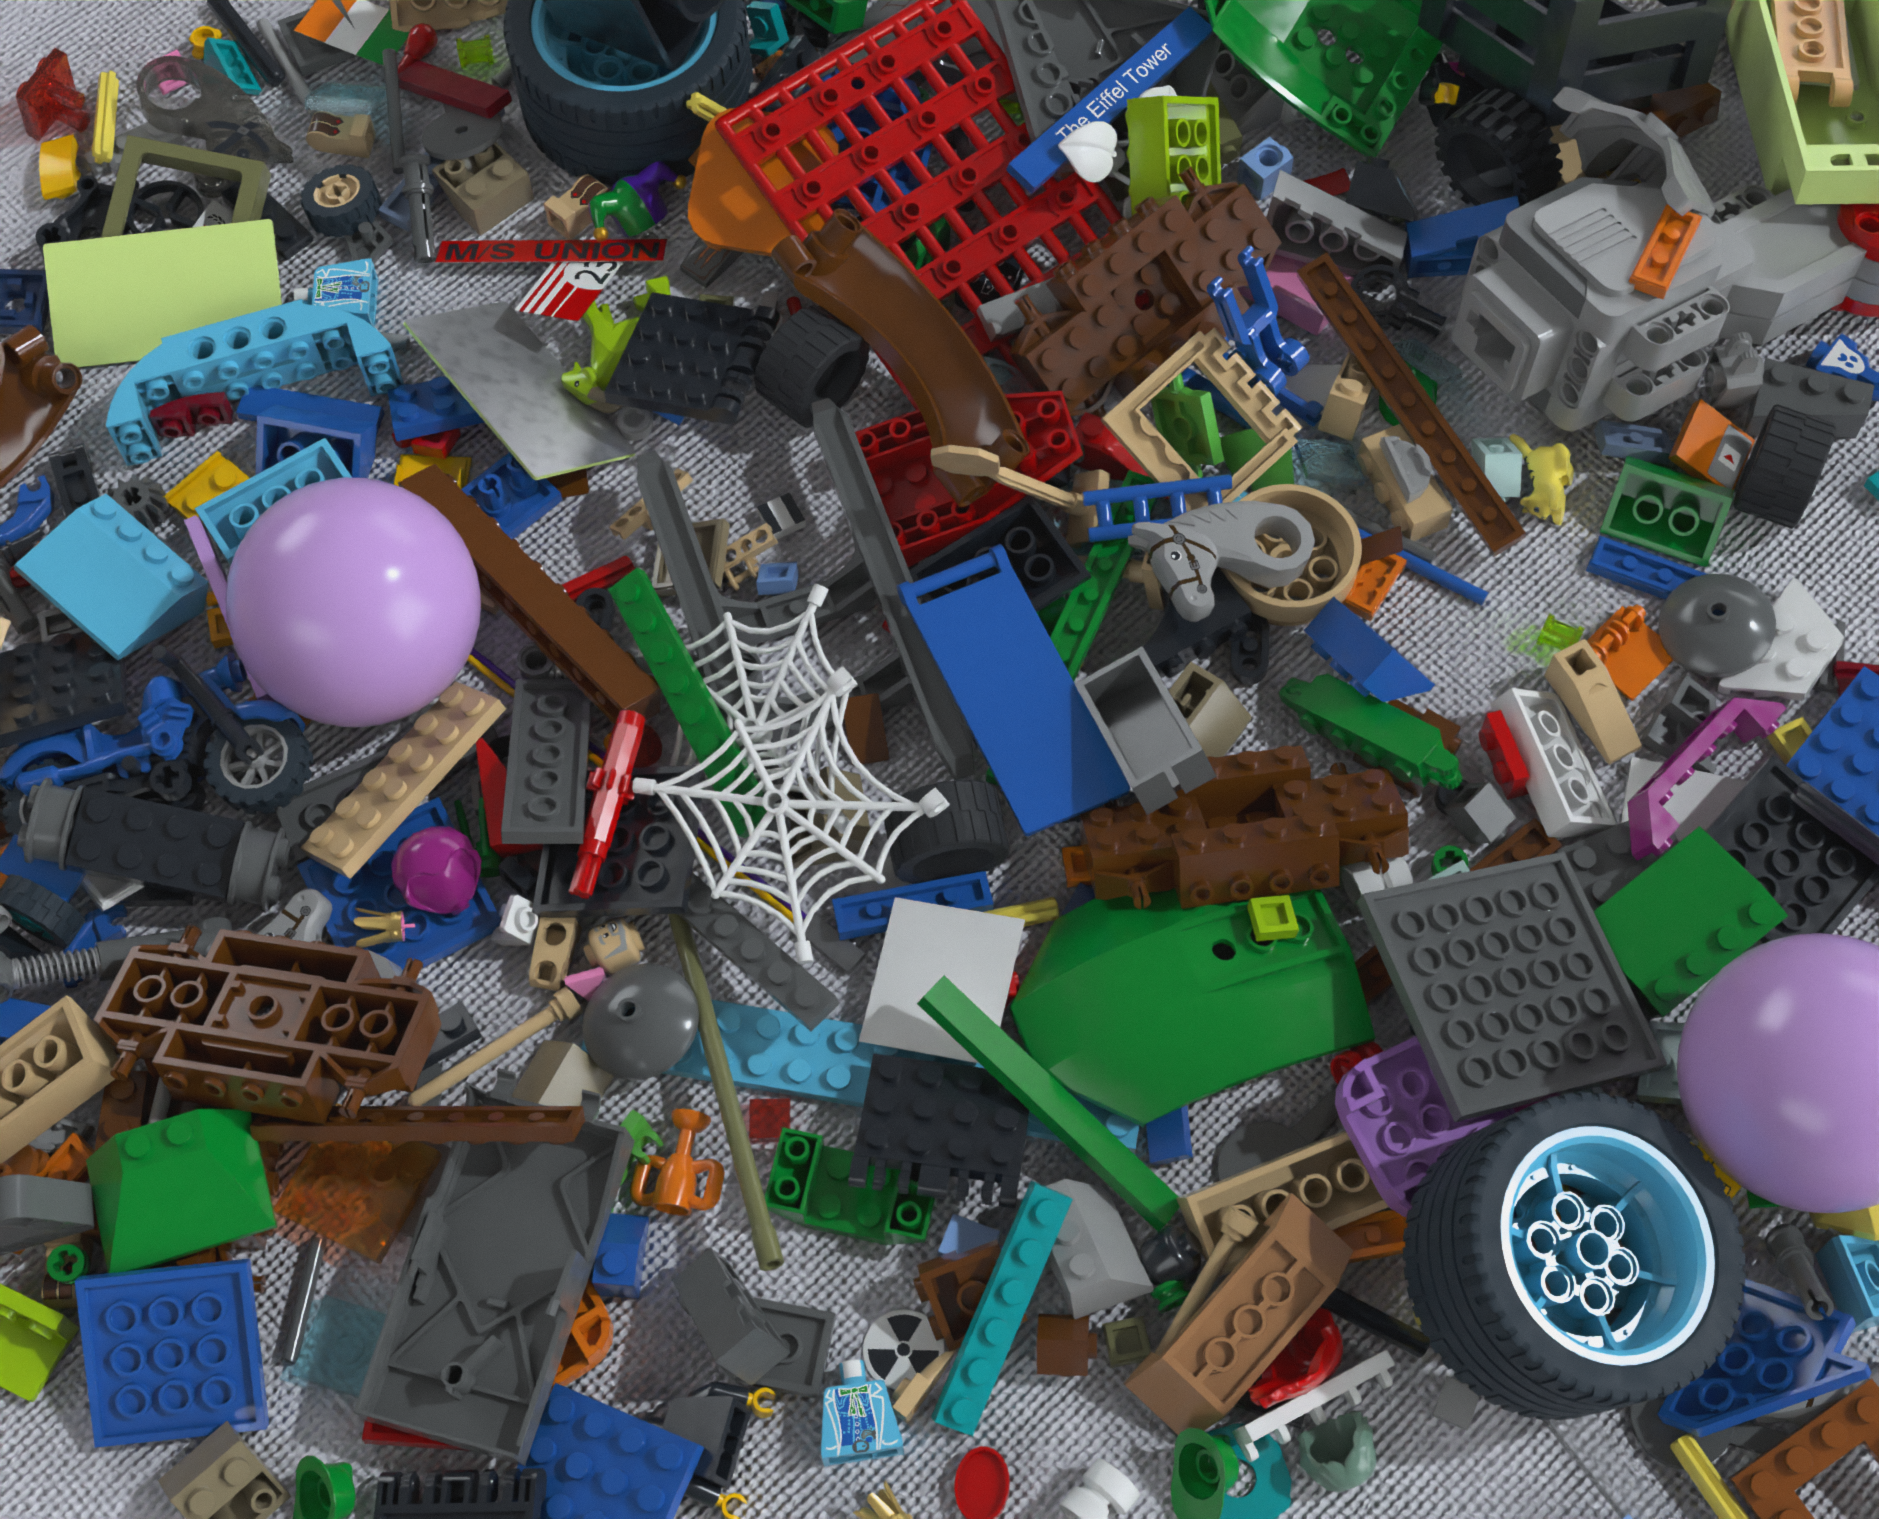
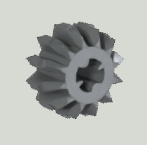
(142, 500)

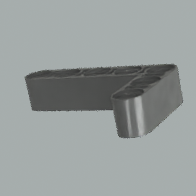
(42, 1210)

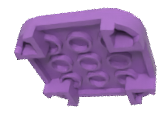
(1400, 1120)

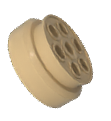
(1335, 556)

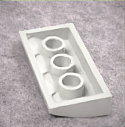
(1559, 771)

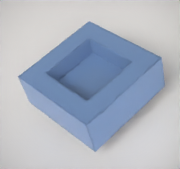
(777, 578)

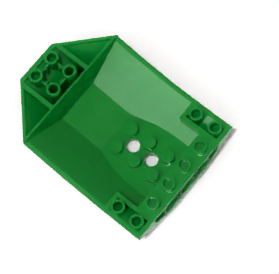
(1344, 98)
(1150, 1020)

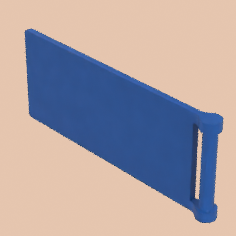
(1015, 694)

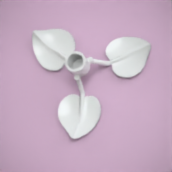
(1098, 153)

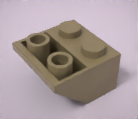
(485, 187)
(1209, 710)
(857, 834)
(223, 1480)

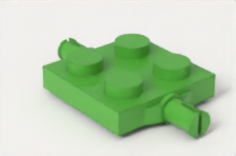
(1188, 424)

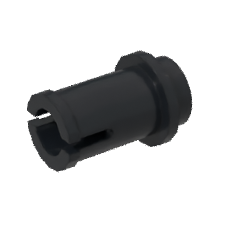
(18, 548)

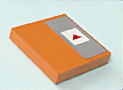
(1711, 446)

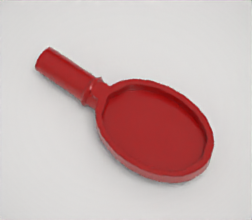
(982, 1484)

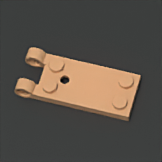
(1818, 30)

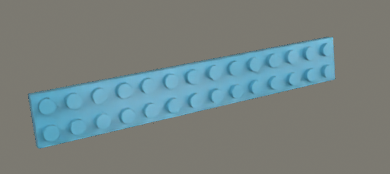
(829, 1064)

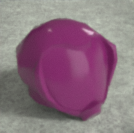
(437, 870)

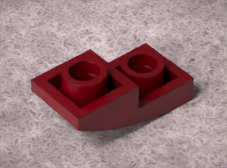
(181, 415)

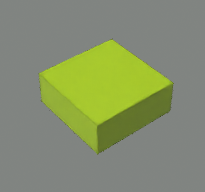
(1272, 918)

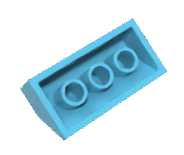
(235, 511)

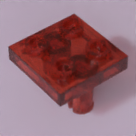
(51, 97)

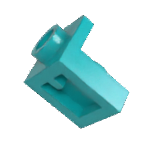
(767, 28)

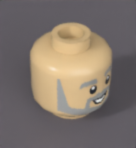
(614, 945)

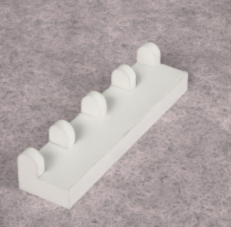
(1312, 1401)

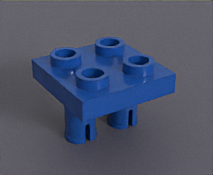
(512, 495)

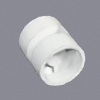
(1360, 878)
(1102, 1495)

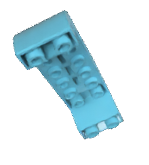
(240, 353)

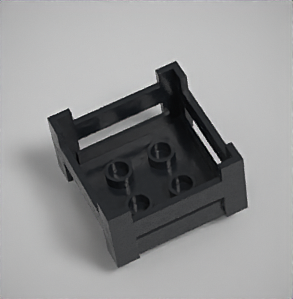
(1580, 45)

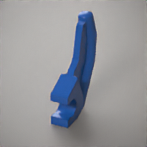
(30, 513)
(96, 929)

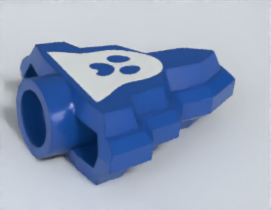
(1845, 361)

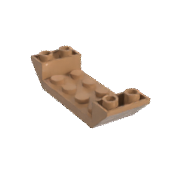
(1244, 1321)

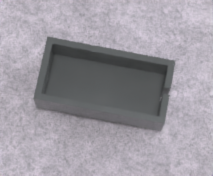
(1145, 730)

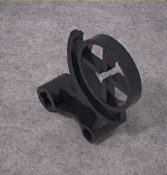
(93, 206)

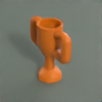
(678, 1174)

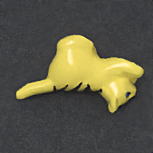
(1549, 473)

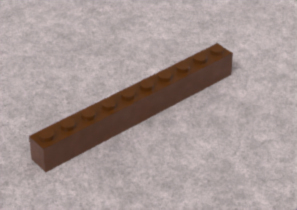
(541, 605)

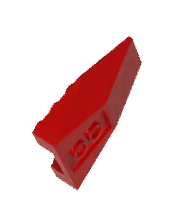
(917, 502)

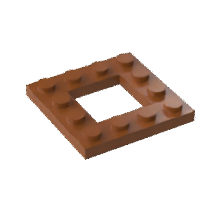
(1773, 1477)

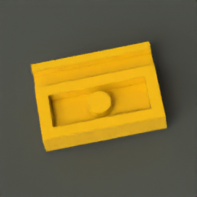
(203, 484)

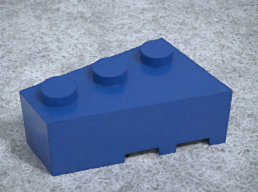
(1447, 241)

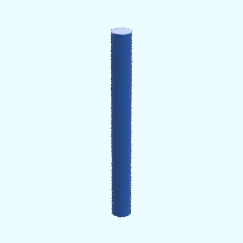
(1440, 576)

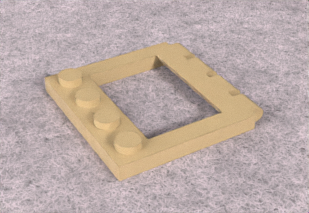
(1231, 379)

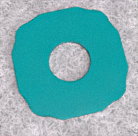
(1272, 1484)

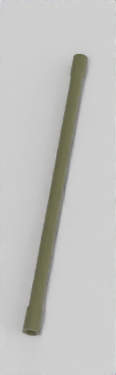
(762, 1231)

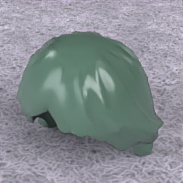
(1339, 1452)

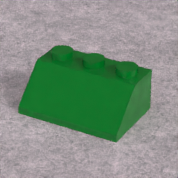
(1667, 511)

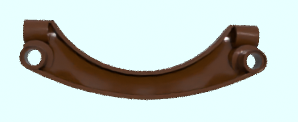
(915, 334)
(30, 397)

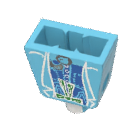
(346, 287)
(858, 1419)

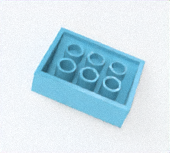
(114, 577)

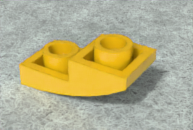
(58, 167)

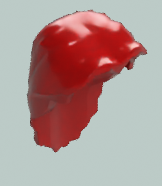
(1303, 1363)

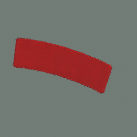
(1332, 183)

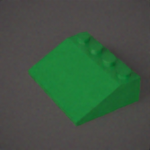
(1685, 920)

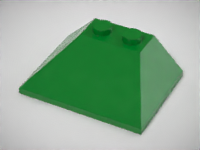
(179, 1188)

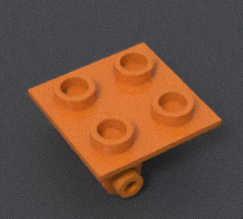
(1630, 650)

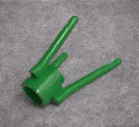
(489, 857)

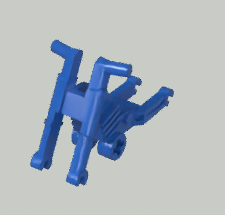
(1258, 344)

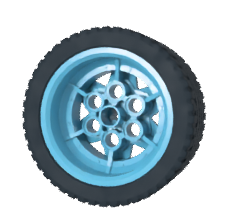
(615, 111)
(1484, 1283)

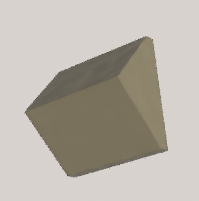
(560, 1074)

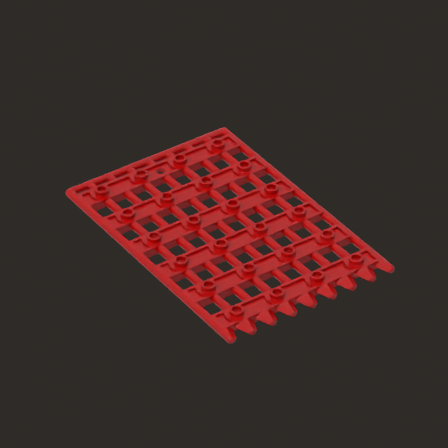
(900, 141)

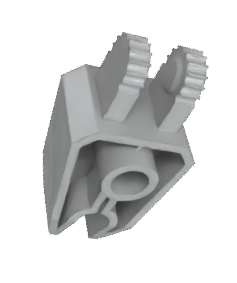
(1733, 373)

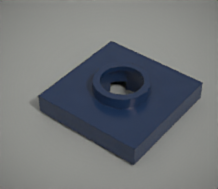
(23, 285)

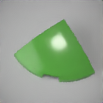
(1243, 445)

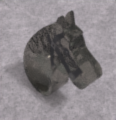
(220, 116)

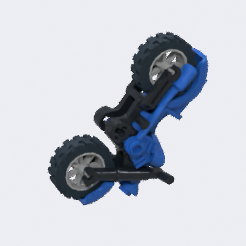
(170, 748)

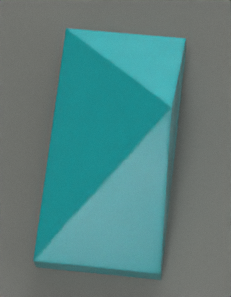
(229, 60)

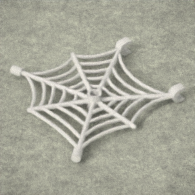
(815, 600)
(839, 684)

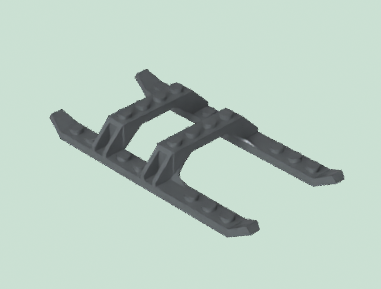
(857, 587)

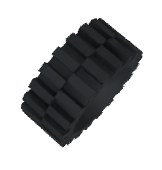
(1498, 150)

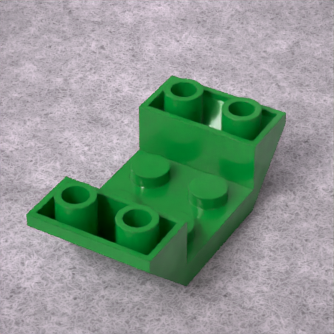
(813, 1190)

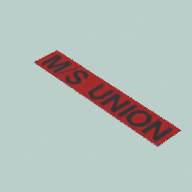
(551, 250)

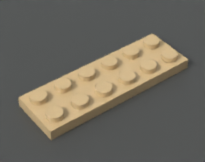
(402, 779)

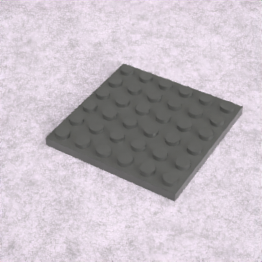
(1510, 985)

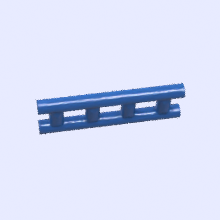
(1139, 496)

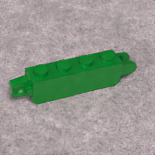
(1372, 730)

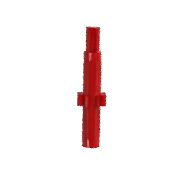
(610, 790)

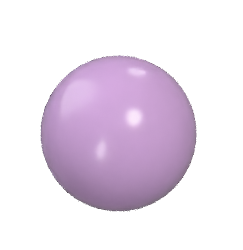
(353, 602)
(1788, 1072)

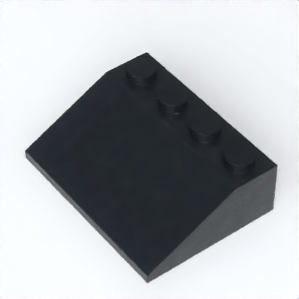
(1033, 546)

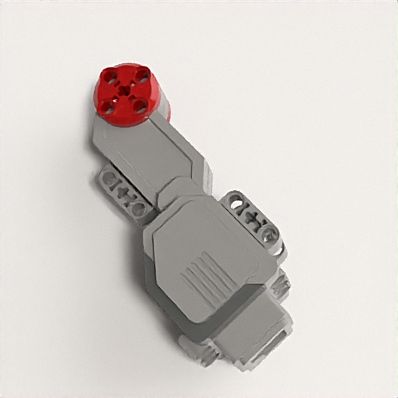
(1563, 325)

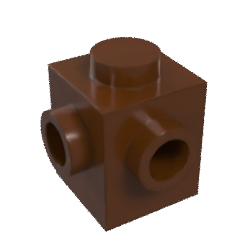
(1064, 1345)

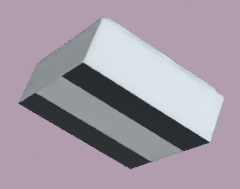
(782, 515)

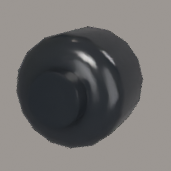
(1171, 1255)

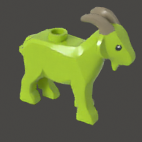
(607, 347)

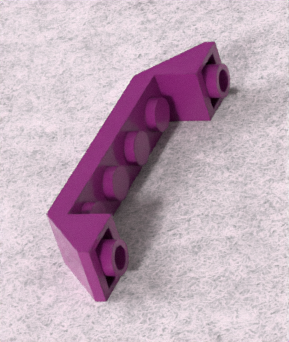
(1648, 819)

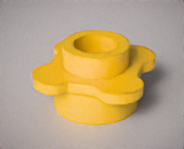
(198, 38)

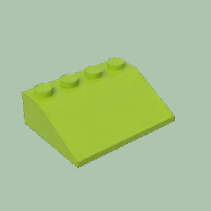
(1167, 138)

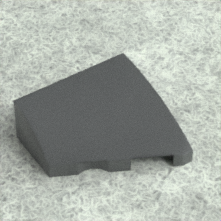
(1677, 717)

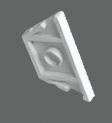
(1799, 653)

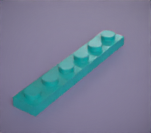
(1001, 1308)

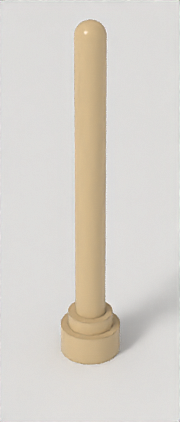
(561, 1007)
(1235, 1228)

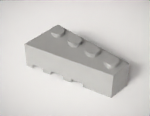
(1318, 223)

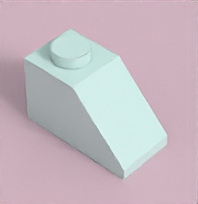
(1500, 463)

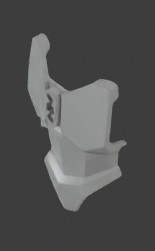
(1638, 141)

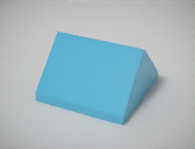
(1853, 1277)

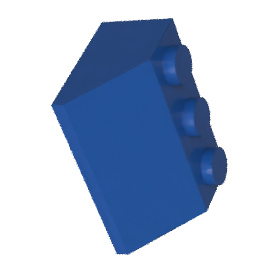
(288, 430)
(1364, 655)

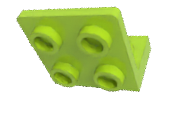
(30, 1343)

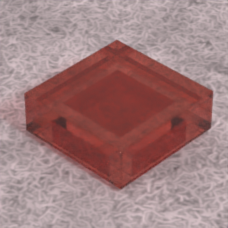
(768, 1118)

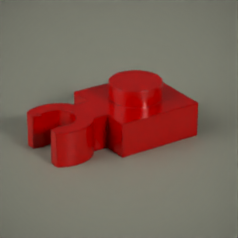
(432, 445)

